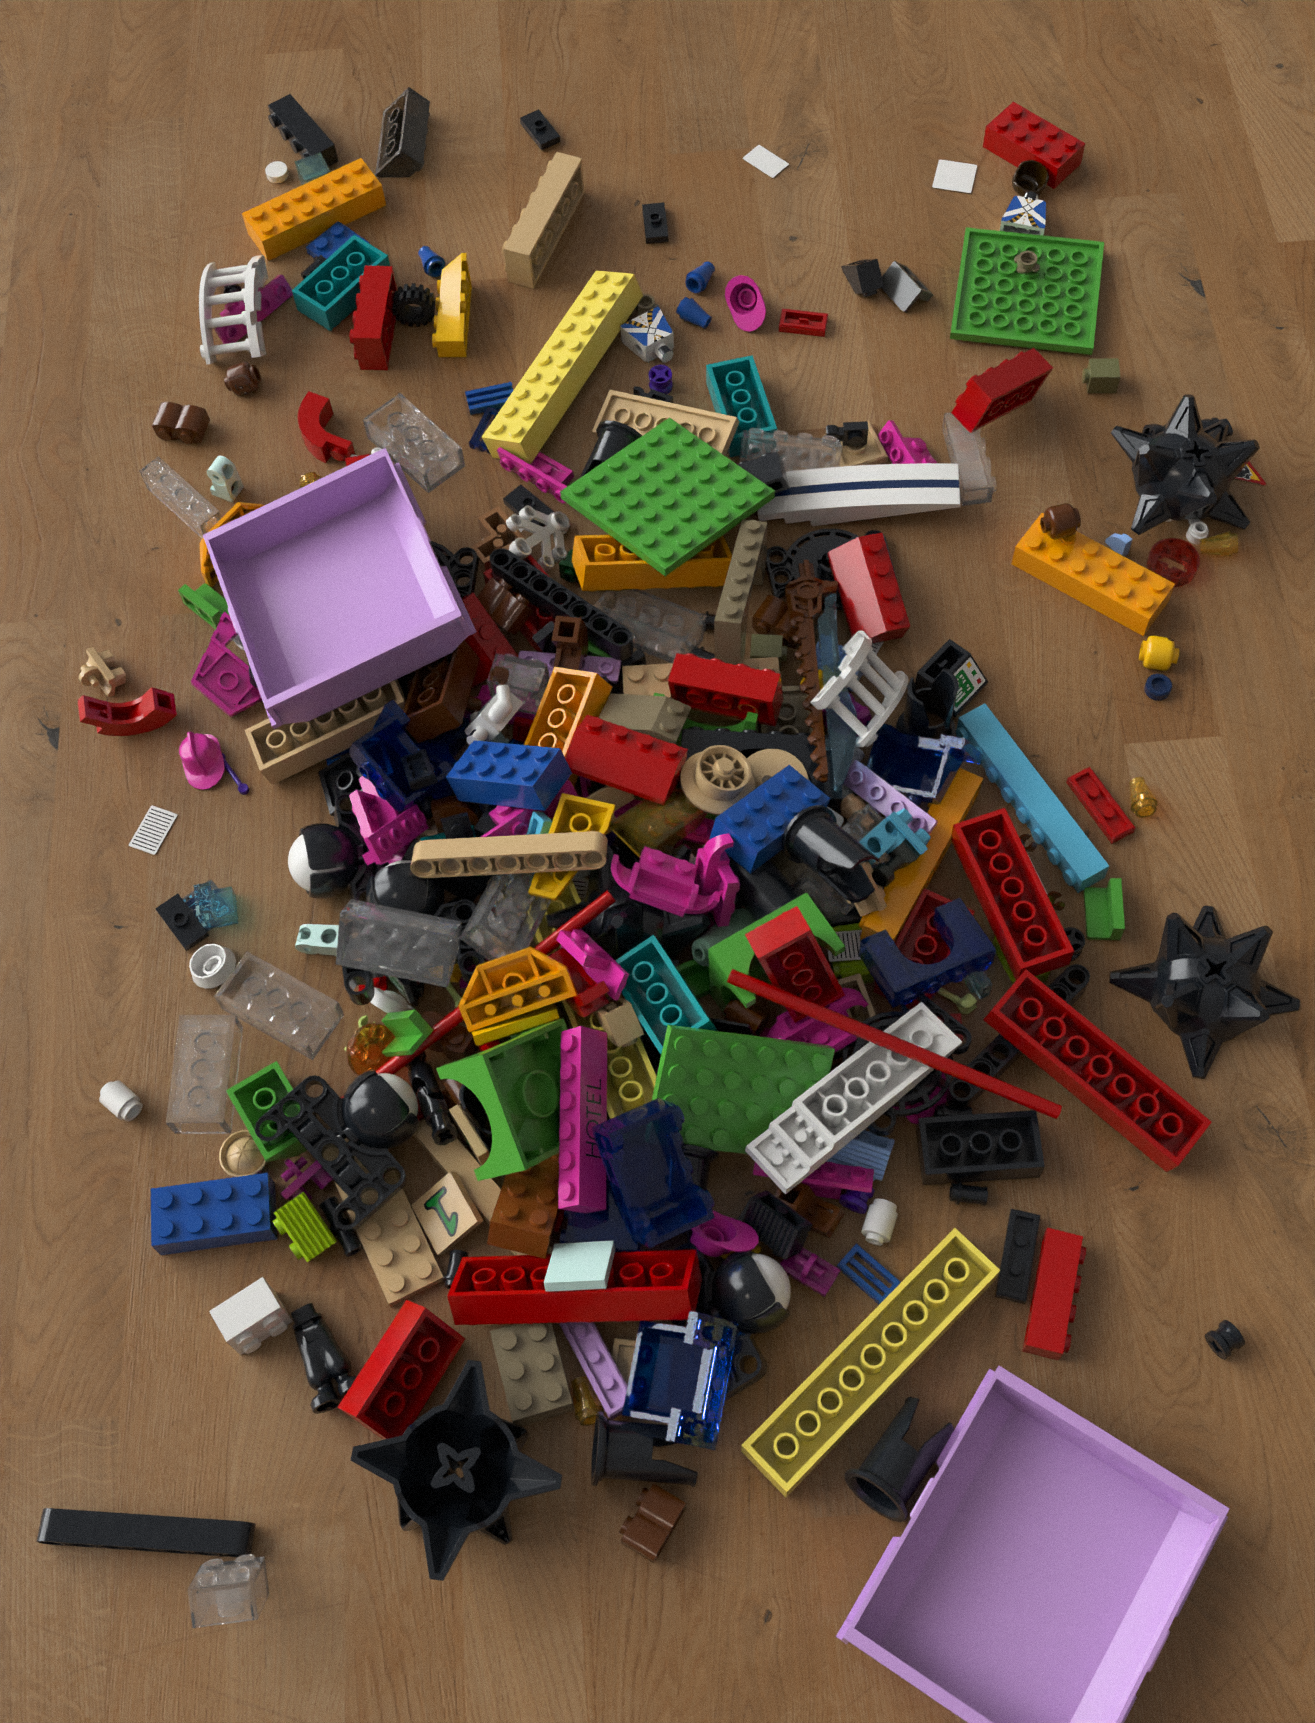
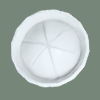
(211, 965)
(390, 1001)

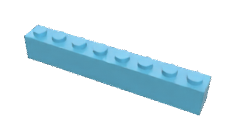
(1033, 800)

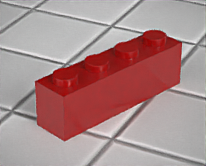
(1053, 1294)

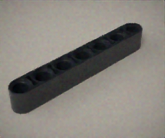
(530, 582)
(996, 1067)
(146, 1532)

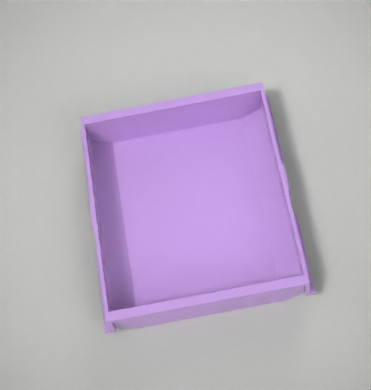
(336, 590)
(1035, 1567)

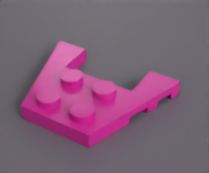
(223, 675)

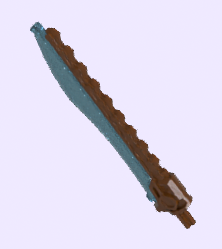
(804, 608)

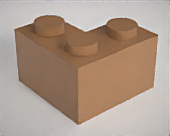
(494, 535)

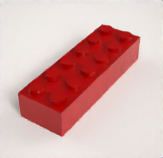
(1011, 894)

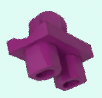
(314, 1172)
(811, 1271)

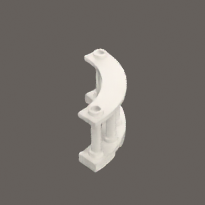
(253, 276)
(858, 653)

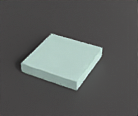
(579, 1266)

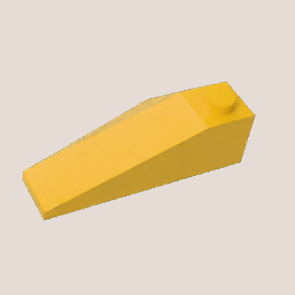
(571, 815)

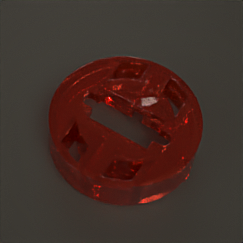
(1179, 552)

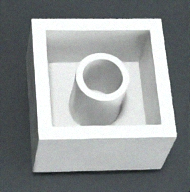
(251, 1317)

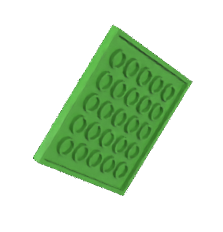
(1031, 309)
(667, 496)

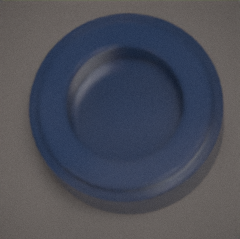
(1158, 687)

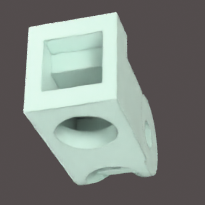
(223, 477)
(317, 939)

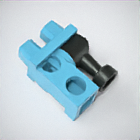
(898, 842)

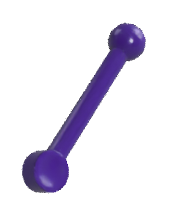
(242, 787)

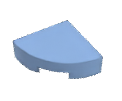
(1119, 543)

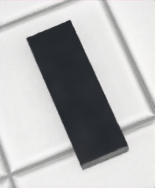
(1017, 1256)

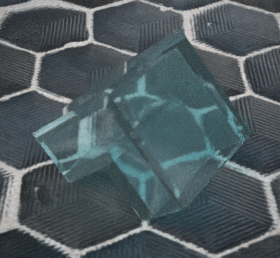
(311, 168)
(215, 906)

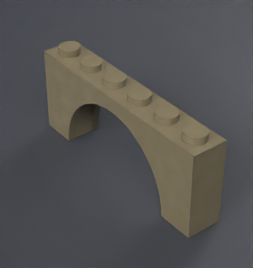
(745, 570)

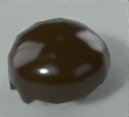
(1030, 177)

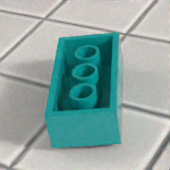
(331, 288)
(739, 393)
(660, 992)

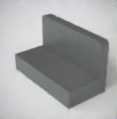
(904, 286)

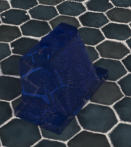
(379, 761)
(919, 765)
(682, 1377)

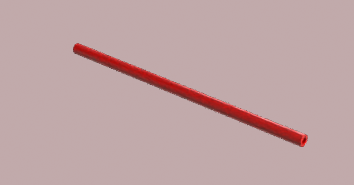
(545, 946)
(894, 1044)

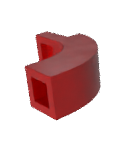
(312, 418)
(128, 718)
(590, 993)

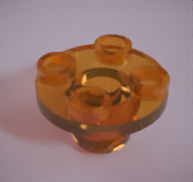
(366, 1048)

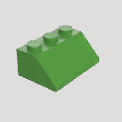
(257, 1096)

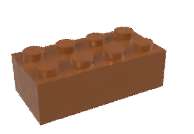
(527, 1210)

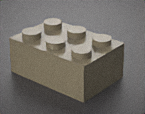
(532, 1372)

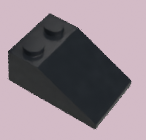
(339, 778)

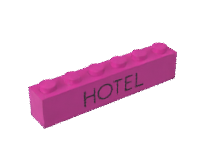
(582, 1107)

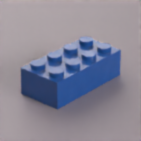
(509, 775)
(762, 816)
(213, 1214)

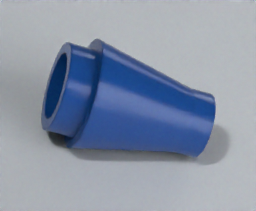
(431, 262)
(698, 278)
(692, 312)

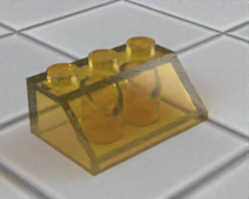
(657, 824)

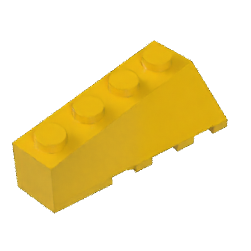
(453, 309)

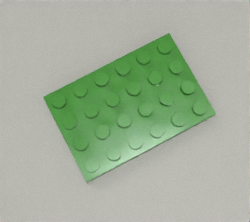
(734, 1082)

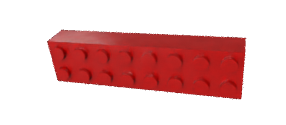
(1097, 1071)
(513, 1290)

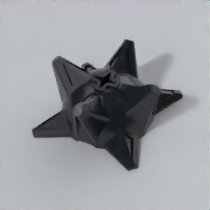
(1185, 470)
(628, 920)
(1206, 985)
(426, 1480)

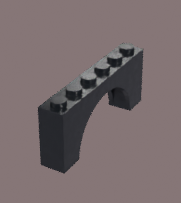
(750, 742)

